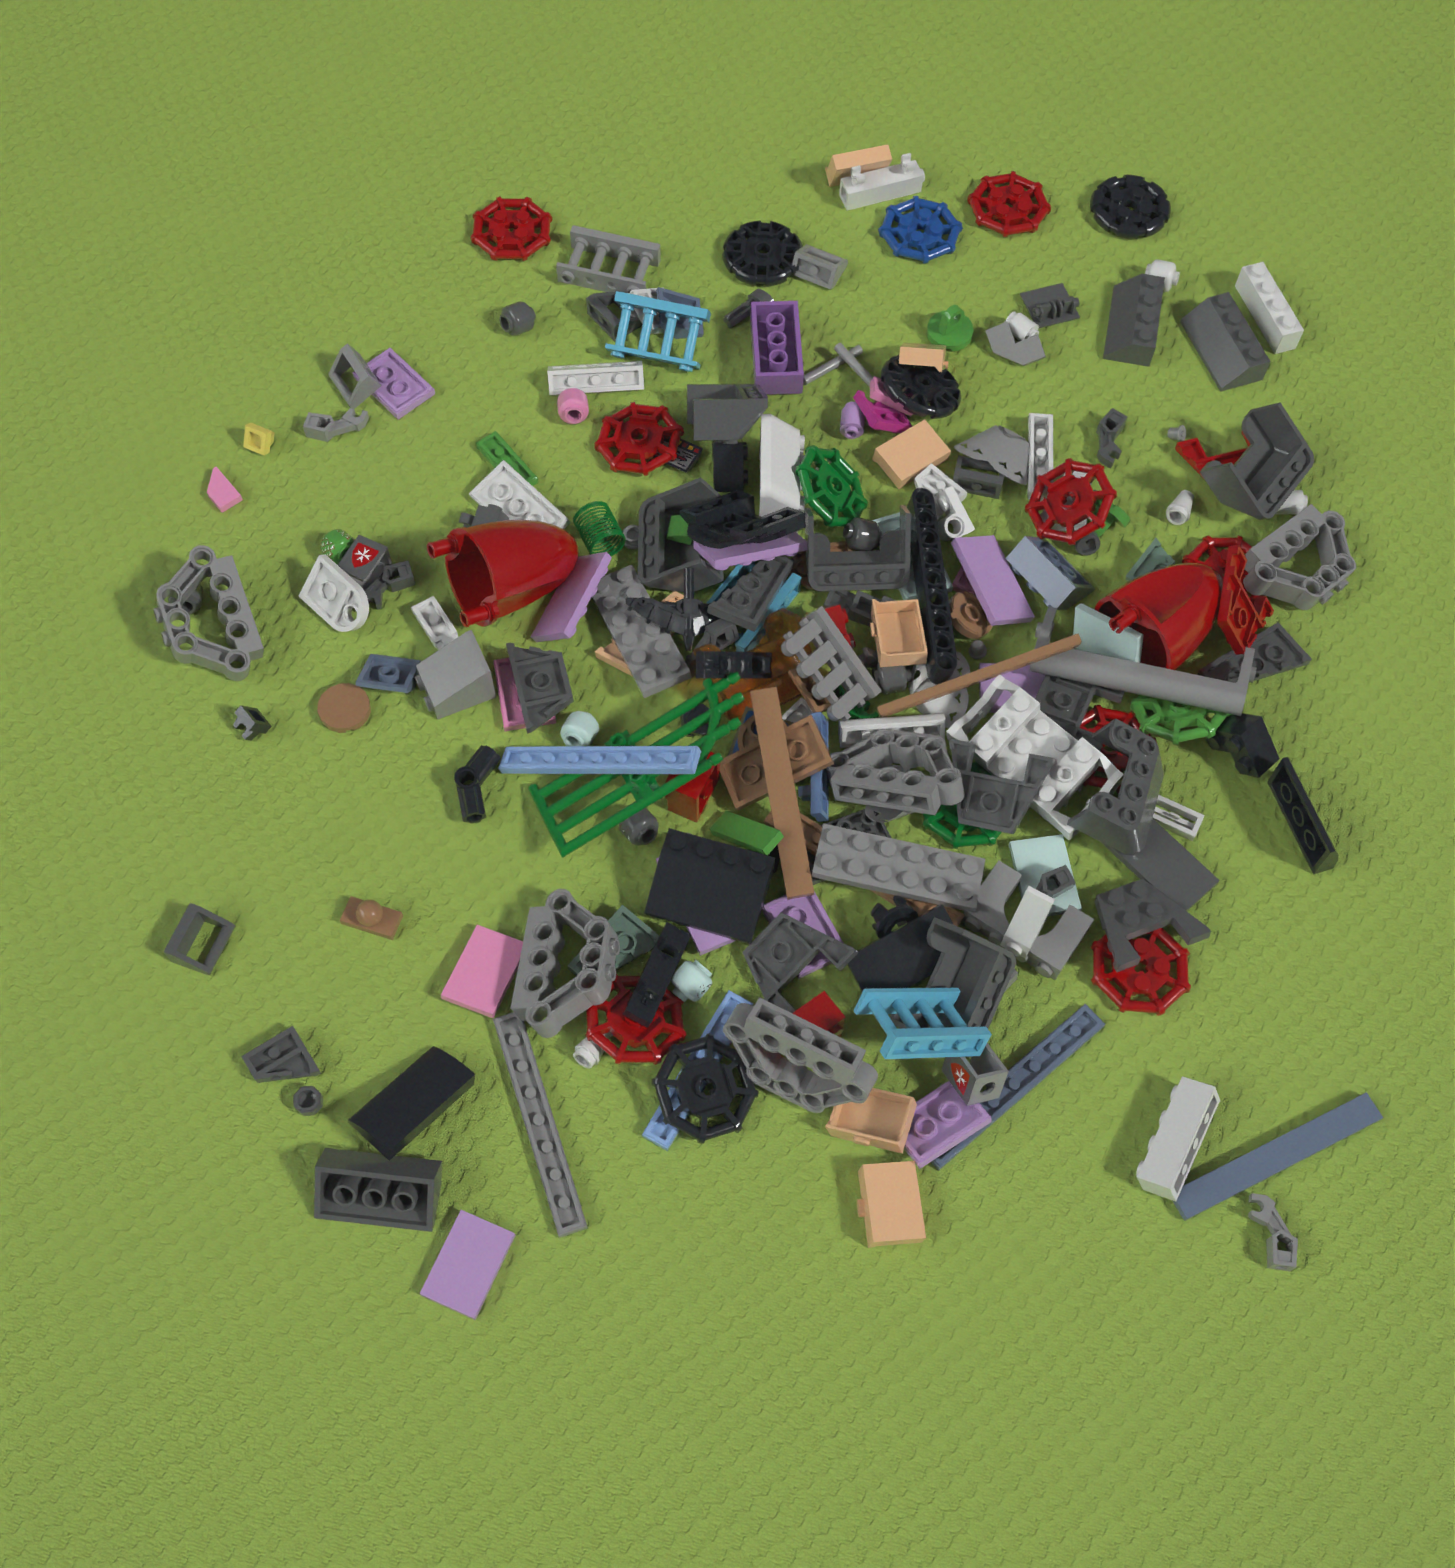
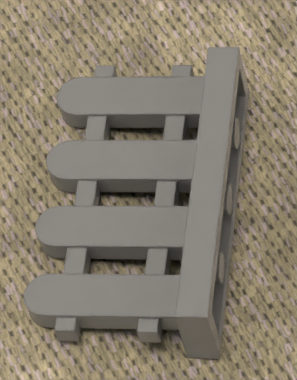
(840, 657)

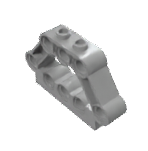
(1283, 543)
(205, 652)
(859, 780)
(540, 964)
(837, 1064)

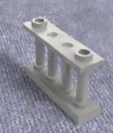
(611, 245)

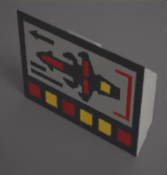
(687, 455)

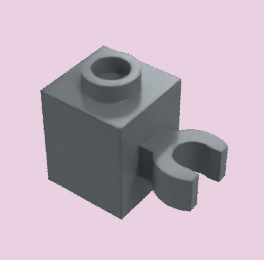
(483, 515)

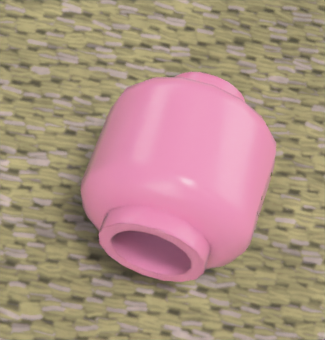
(572, 406)

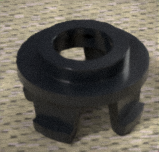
(887, 919)

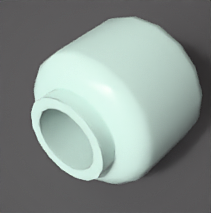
(579, 729)
(691, 981)

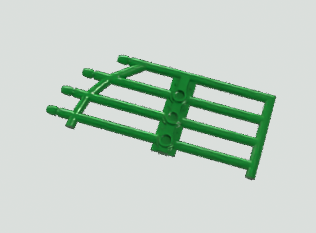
(642, 786)

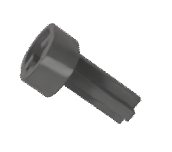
(744, 309)

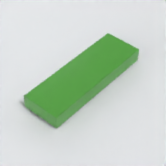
(497, 450)
(746, 833)

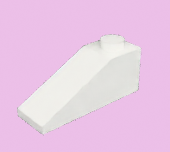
(1027, 922)

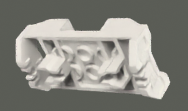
(1023, 730)

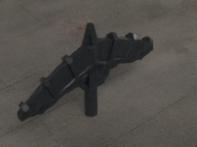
(683, 617)

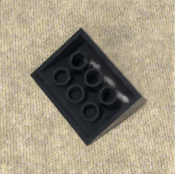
(710, 886)

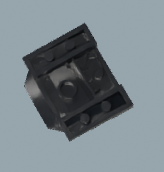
(733, 521)

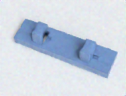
(819, 789)

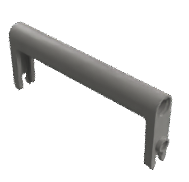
(1145, 678)

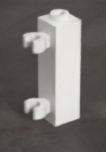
(881, 184)

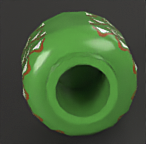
(336, 544)

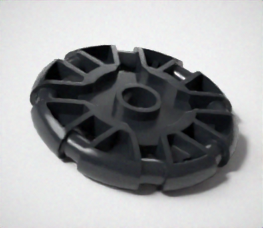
(1111, 205)
(765, 237)
(939, 388)

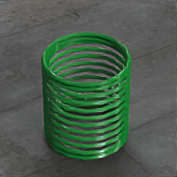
(602, 521)

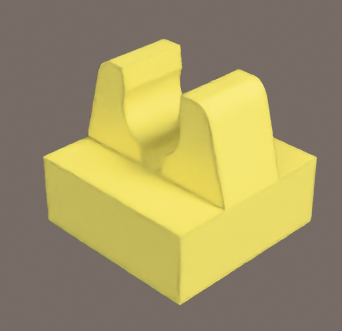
(258, 438)

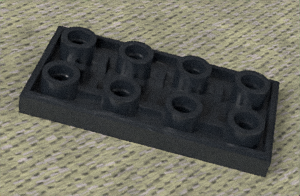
(899, 956)

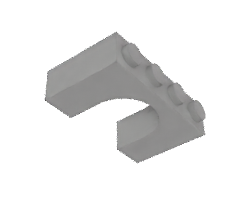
(1049, 950)

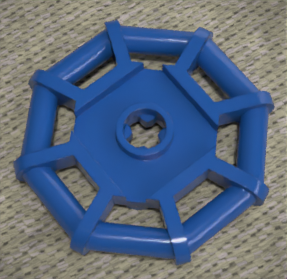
(924, 220)

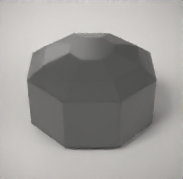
(308, 1100)

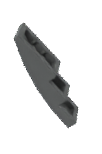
(857, 606)

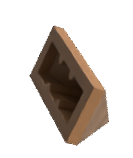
(805, 687)

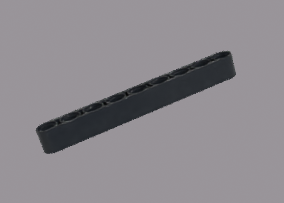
(931, 587)

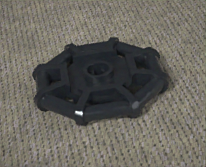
(696, 1102)

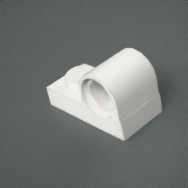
(955, 514)

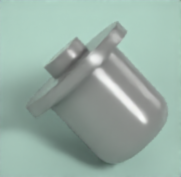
(1177, 433)
(977, 649)

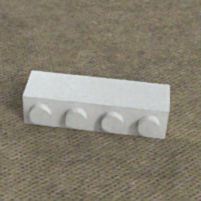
(1269, 308)
(1178, 1138)

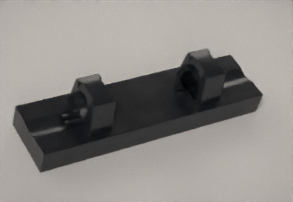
(721, 663)
(656, 975)

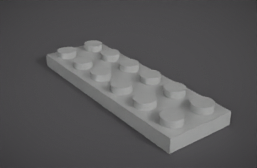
(644, 647)
(899, 868)

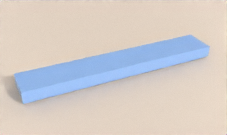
(656, 1130)

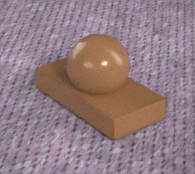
(371, 917)

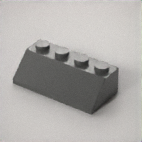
(1134, 320)
(1225, 342)
(376, 1190)

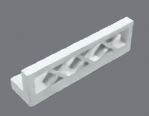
(596, 377)

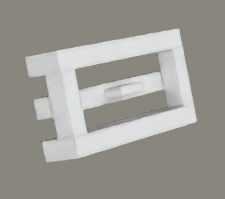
(1173, 822)

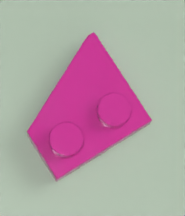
(882, 416)

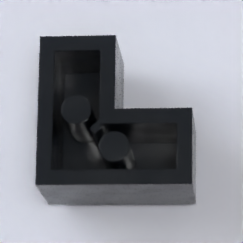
(728, 466)
(1247, 742)

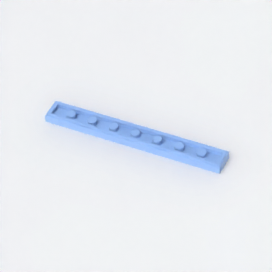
(600, 760)

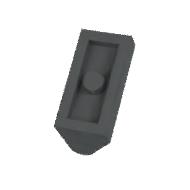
(598, 311)
(978, 482)
(186, 933)

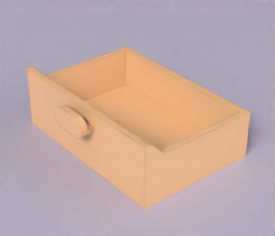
(868, 159)
(923, 355)
(911, 453)
(898, 633)
(878, 1122)
(891, 1204)

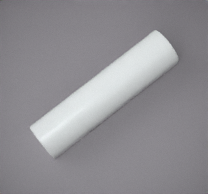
(1040, 449)
(857, 730)

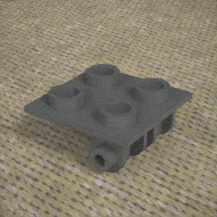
(1050, 305)

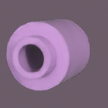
(852, 421)

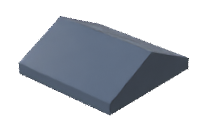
(682, 325)
(389, 673)

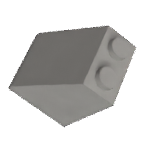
(455, 677)

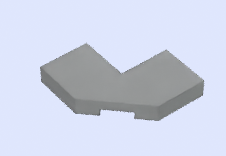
(1022, 352)

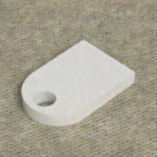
(334, 595)

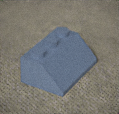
(1048, 573)

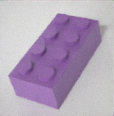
(777, 347)

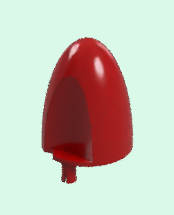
(504, 566)
(1171, 609)

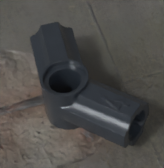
(470, 795)

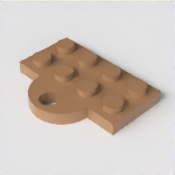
(744, 769)

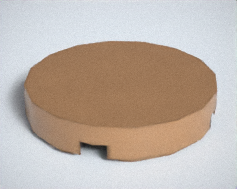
(968, 615)
(344, 707)

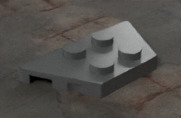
(540, 683)

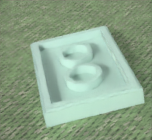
(1101, 639)
(1039, 856)

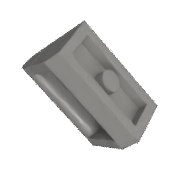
(819, 266)
(367, 383)

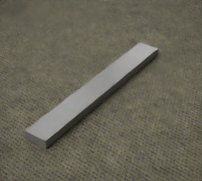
(540, 1125)

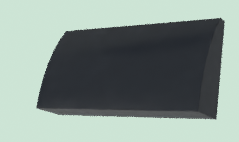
(1302, 818)
(412, 1101)

